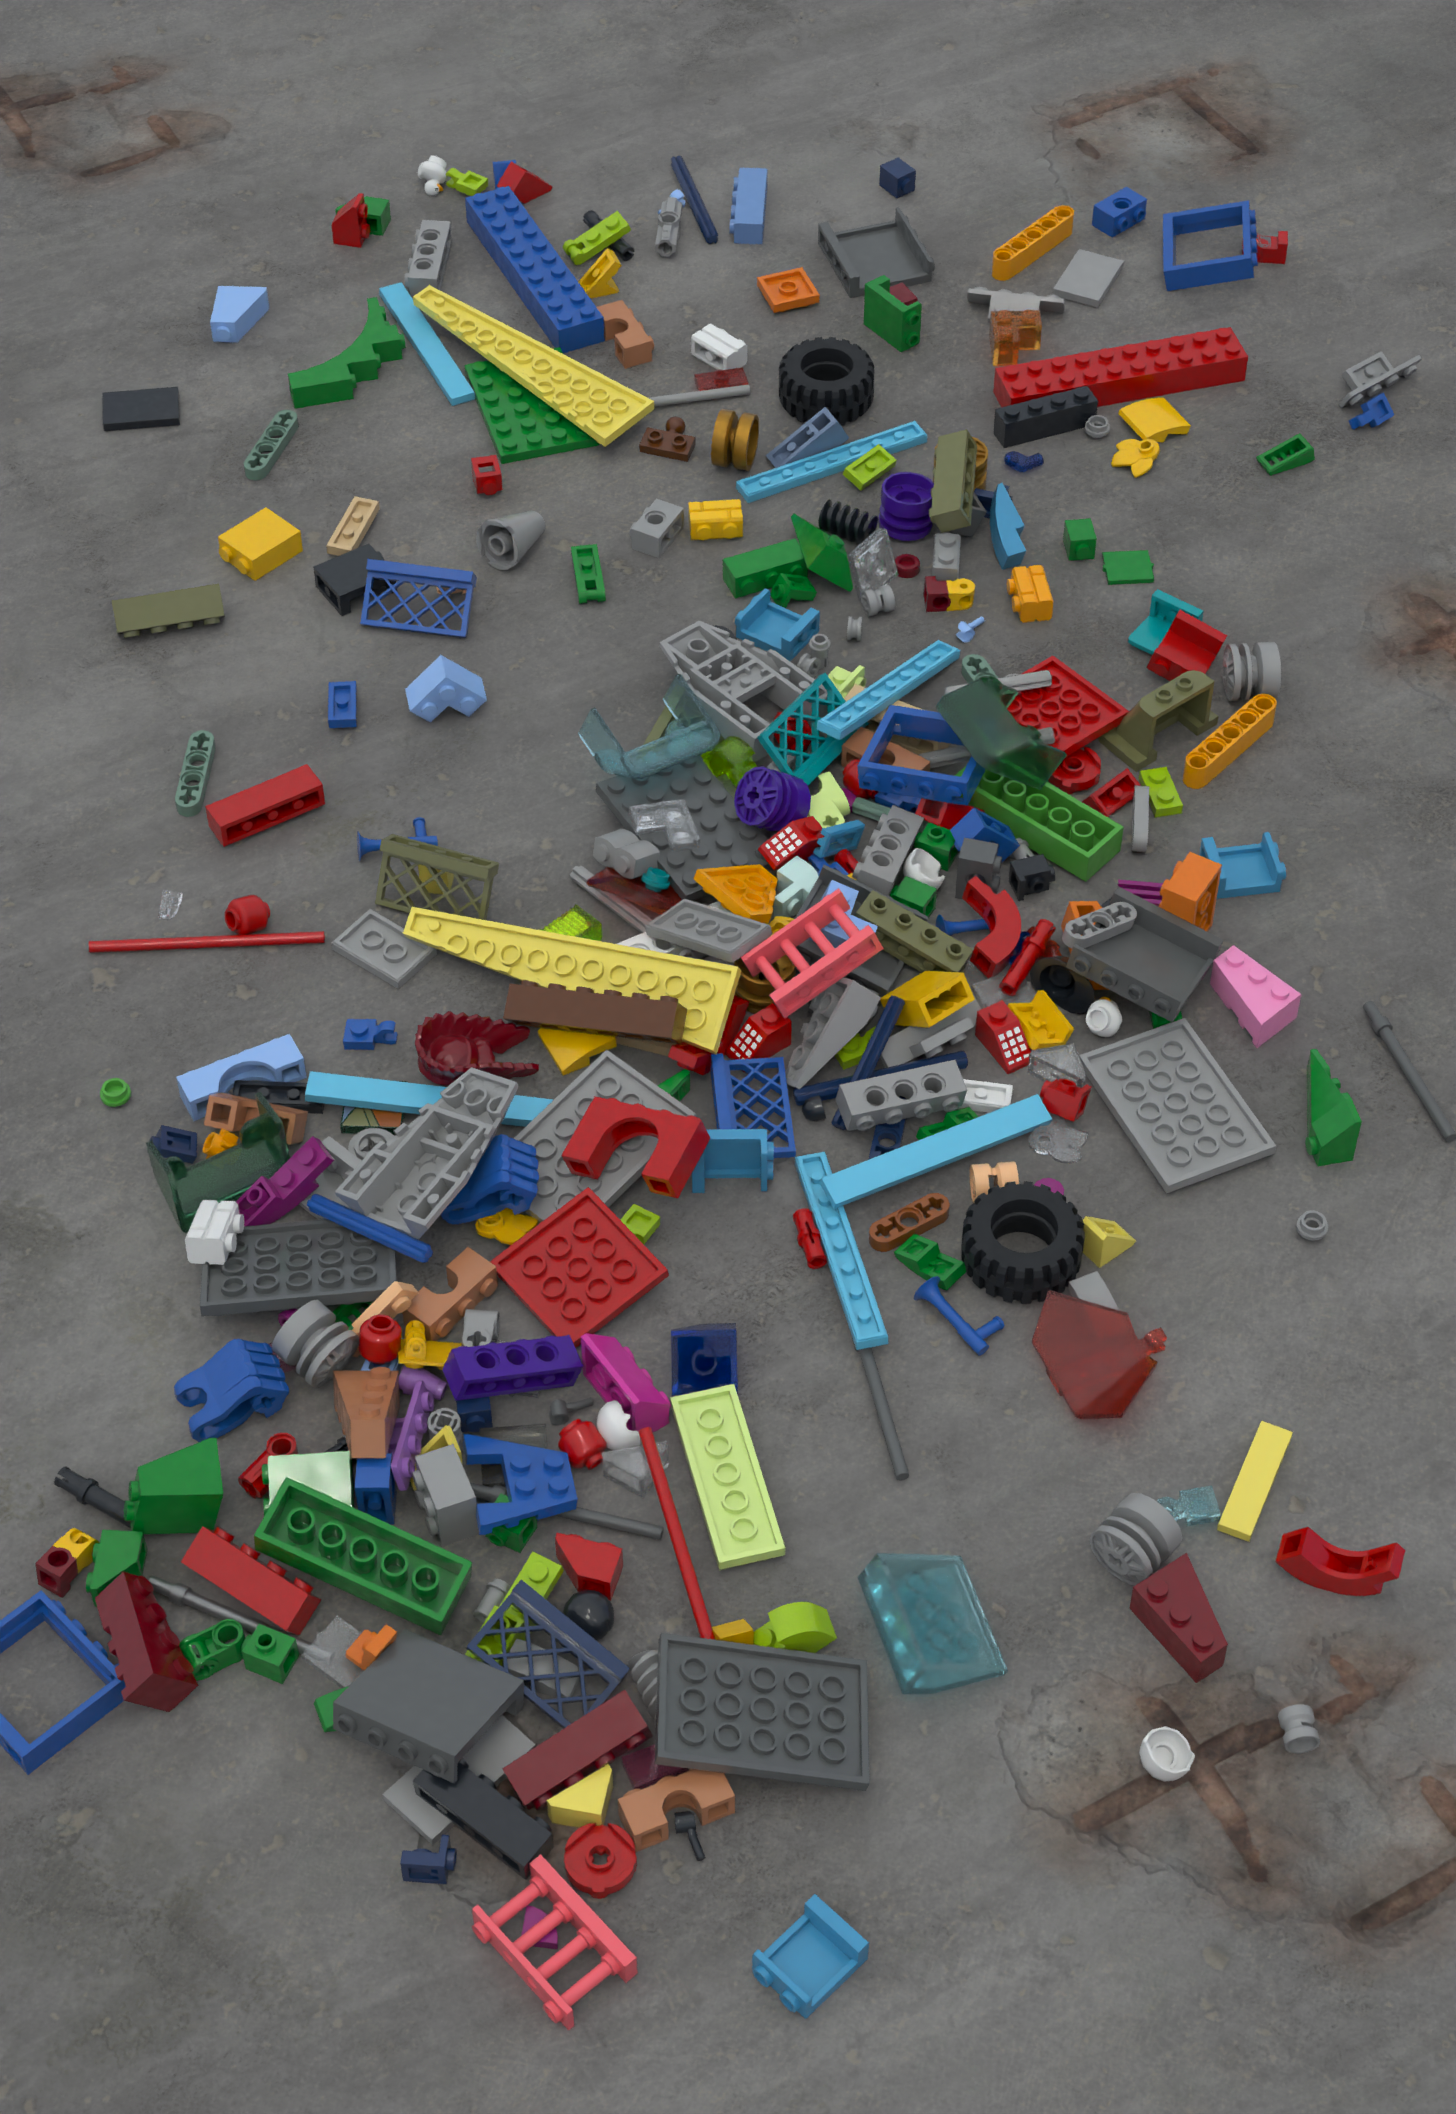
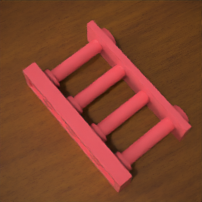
(824, 972)
(567, 1908)

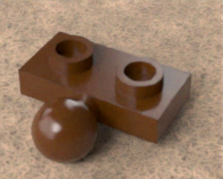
(668, 443)

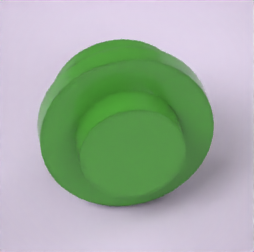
(115, 1092)

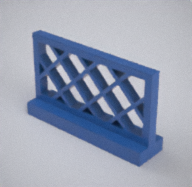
(427, 577)
(725, 1103)

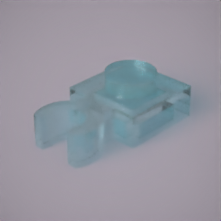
(1194, 1505)

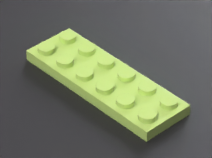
(727, 1477)

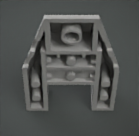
(732, 671)

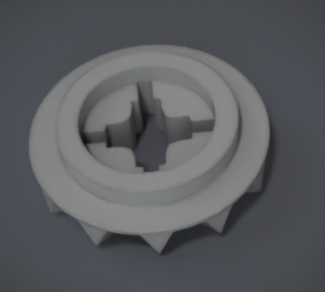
(360, 1142)

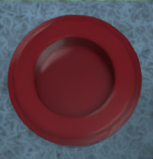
(907, 565)

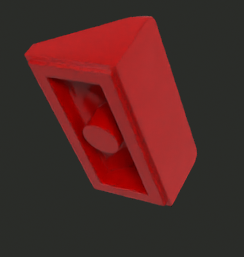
(1113, 794)

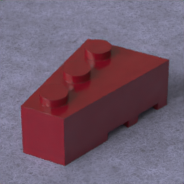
(1181, 1618)

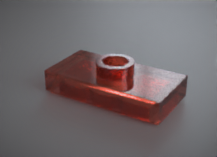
(720, 379)

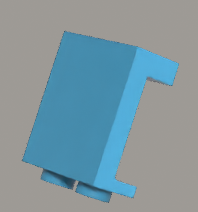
(775, 626)
(1246, 868)
(735, 1155)
(811, 1958)

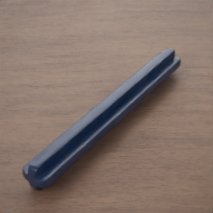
(875, 1047)

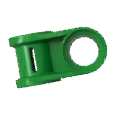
(211, 1648)

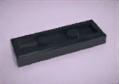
(280, 1093)

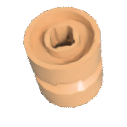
(1001, 1173)

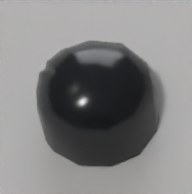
(590, 1612)

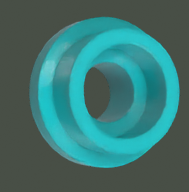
(656, 879)

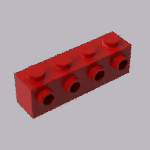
(265, 805)
(251, 1580)

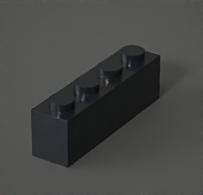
(1044, 416)
(488, 1816)

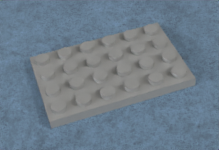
(1176, 1105)
(558, 1121)

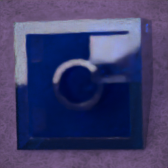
(703, 1357)

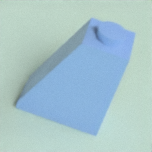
(237, 311)

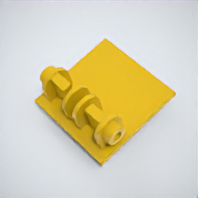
(418, 1352)

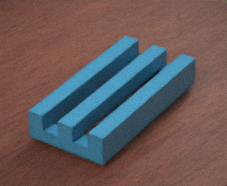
(839, 834)

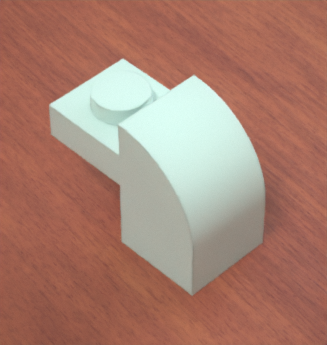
(794, 885)

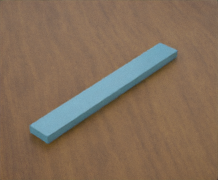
(427, 344)
(827, 462)
(888, 690)
(401, 1096)
(935, 1151)
(842, 1255)

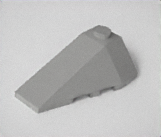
(835, 1020)

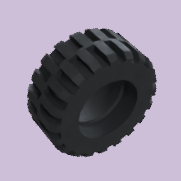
(828, 376)
(1029, 1211)

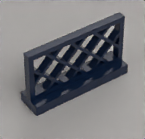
(560, 1630)

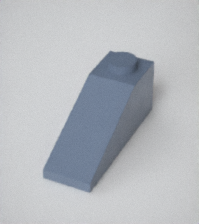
(813, 437)

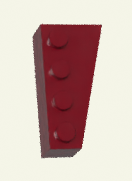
(144, 1644)
(578, 1751)

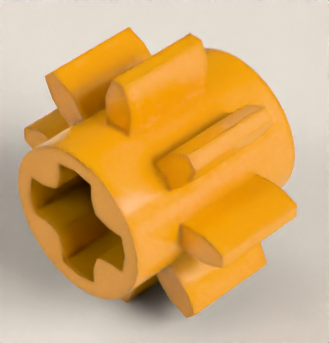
(219, 1142)

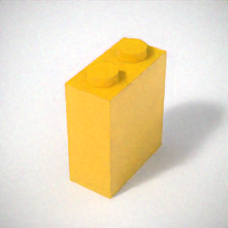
(260, 544)
(931, 997)

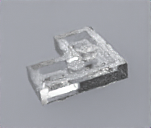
(666, 816)

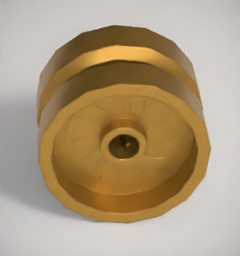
(735, 439)

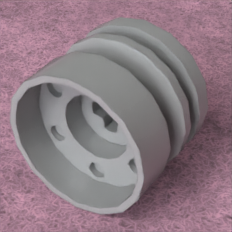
(1247, 671)
(315, 1343)
(1135, 1538)

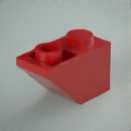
(350, 223)
(942, 813)
(590, 1563)

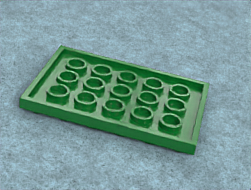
(518, 419)

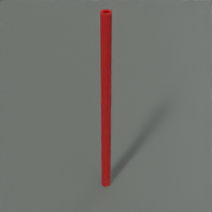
(206, 942)
(676, 1534)

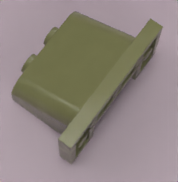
(1181, 700)

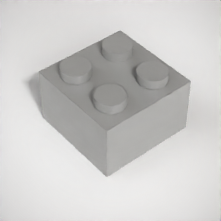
(445, 1495)

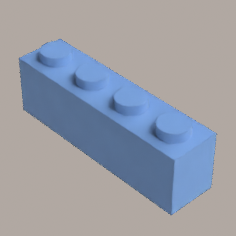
(749, 206)

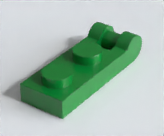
(588, 573)

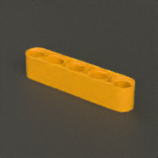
(1032, 242)
(1229, 741)

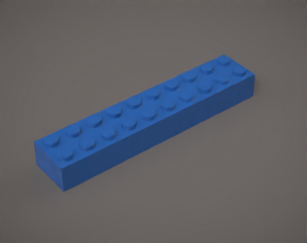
(534, 270)

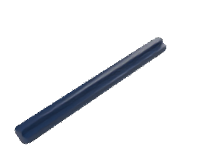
(694, 199)
(830, 1088)

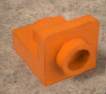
(370, 1646)

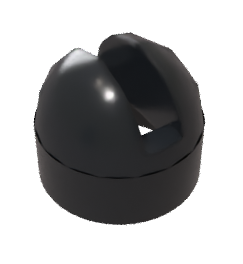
(813, 1109)

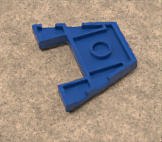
(535, 1481)

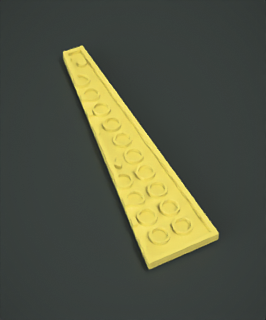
(574, 390)
(573, 961)

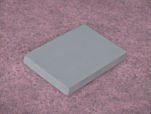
(1088, 278)
(383, 949)

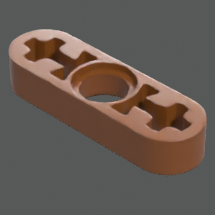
(914, 1210)

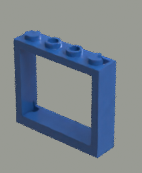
(1214, 270)
(913, 782)
(18, 1624)

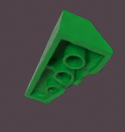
(823, 553)
(1331, 1116)

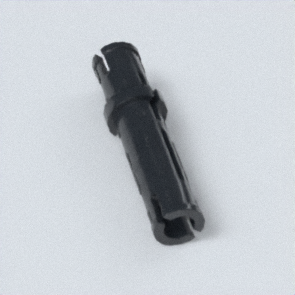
(620, 246)
(88, 1492)

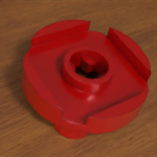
(1077, 779)
(601, 1839)

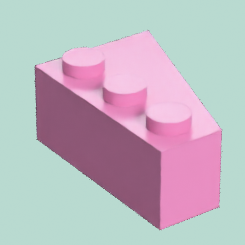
(1254, 994)

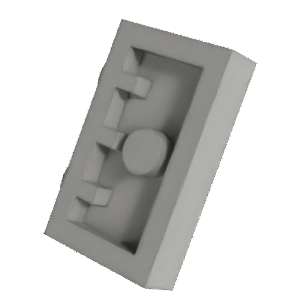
(334, 1174)

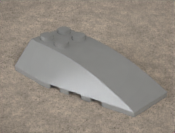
(432, 1157)

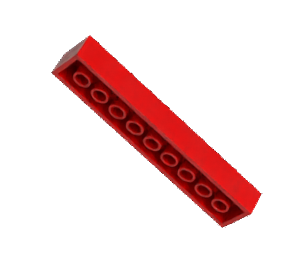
(1130, 370)

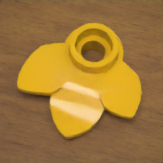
(1136, 454)
(505, 1226)

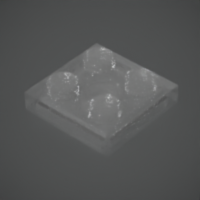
(872, 562)

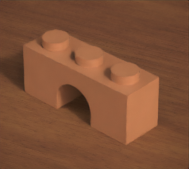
(631, 341)
(893, 754)
(234, 1111)
(472, 1281)
(699, 1790)

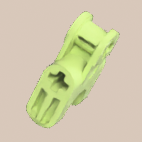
(829, 803)

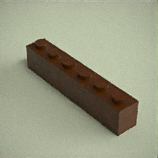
(595, 1012)

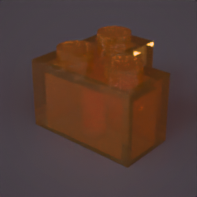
(1013, 332)

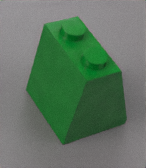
(177, 1491)

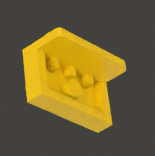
(1042, 1022)

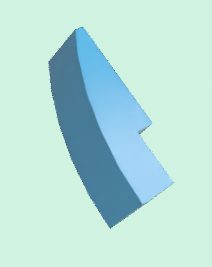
(1006, 529)

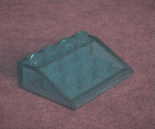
(930, 1622)

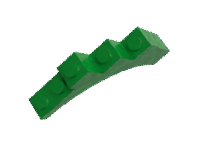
(358, 363)

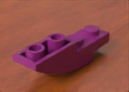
(288, 1187)

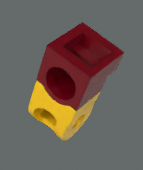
(948, 594)
(65, 1561)

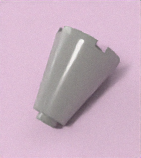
(509, 537)

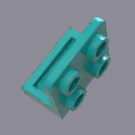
(1156, 625)

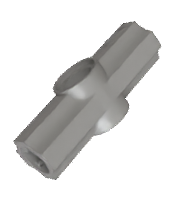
(668, 227)

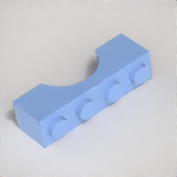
(272, 1062)

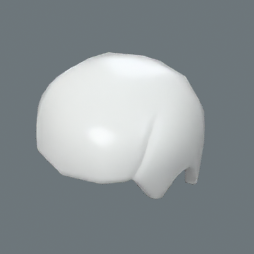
(923, 868)
(612, 1427)
(1166, 1754)

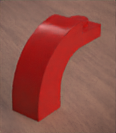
(1004, 922)
(699, 1060)
(1337, 1569)

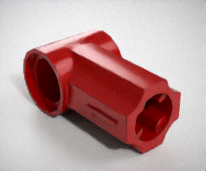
(251, 1478)

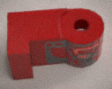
(1272, 248)

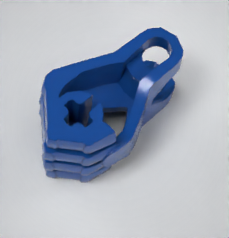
(500, 1180)
(232, 1386)

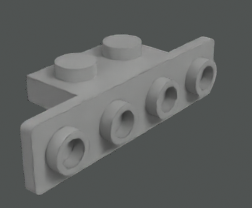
(1009, 301)
(1372, 374)
(920, 1040)

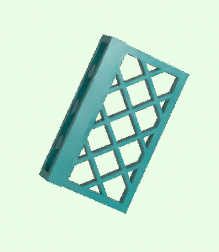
(822, 753)

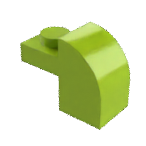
(796, 1627)

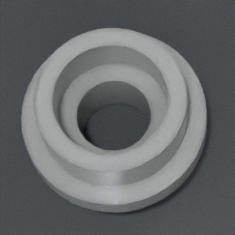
(1097, 426)
(1312, 1219)

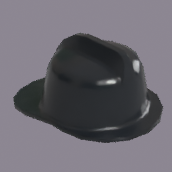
(1062, 984)

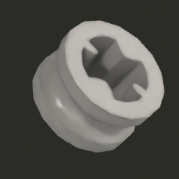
(854, 628)
(809, 665)

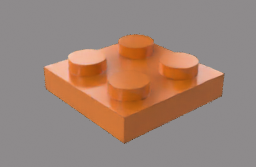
(788, 290)

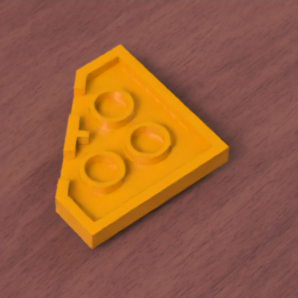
(741, 889)

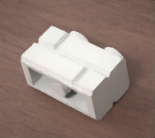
(718, 348)
(214, 1232)

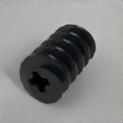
(846, 524)

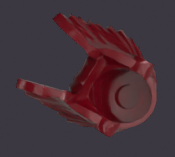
(455, 1043)

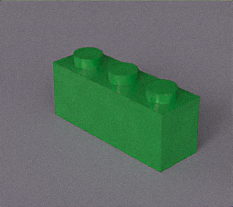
(761, 567)

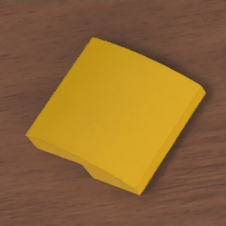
(1154, 419)
(573, 1049)

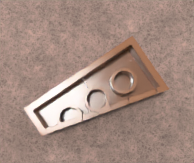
(367, 1409)

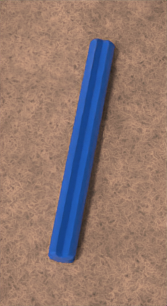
(370, 1228)

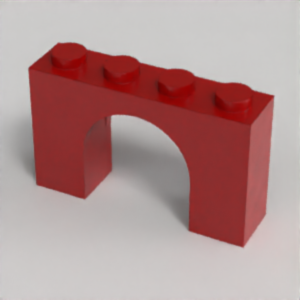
(612, 1122)

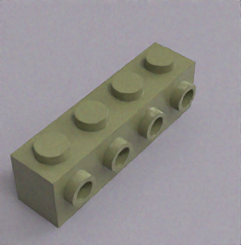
(953, 481)
(168, 609)
(912, 938)

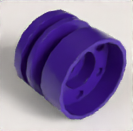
(906, 506)
(771, 799)

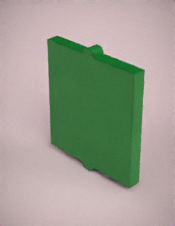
(1128, 567)

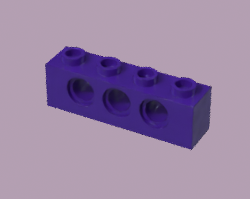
(512, 1367)

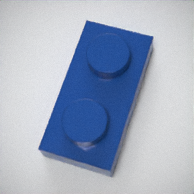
(342, 704)

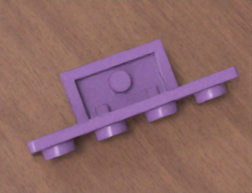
(408, 1435)

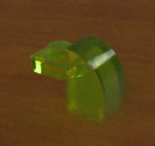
(730, 757)

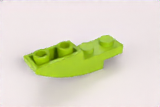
(541, 1576)

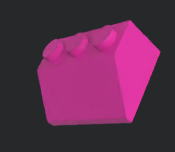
(617, 1377)

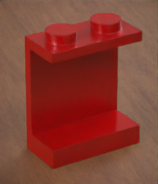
(1186, 647)

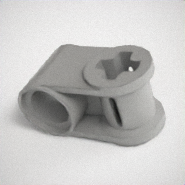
(480, 1327)

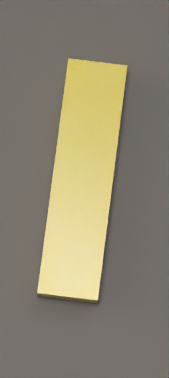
(1255, 1481)

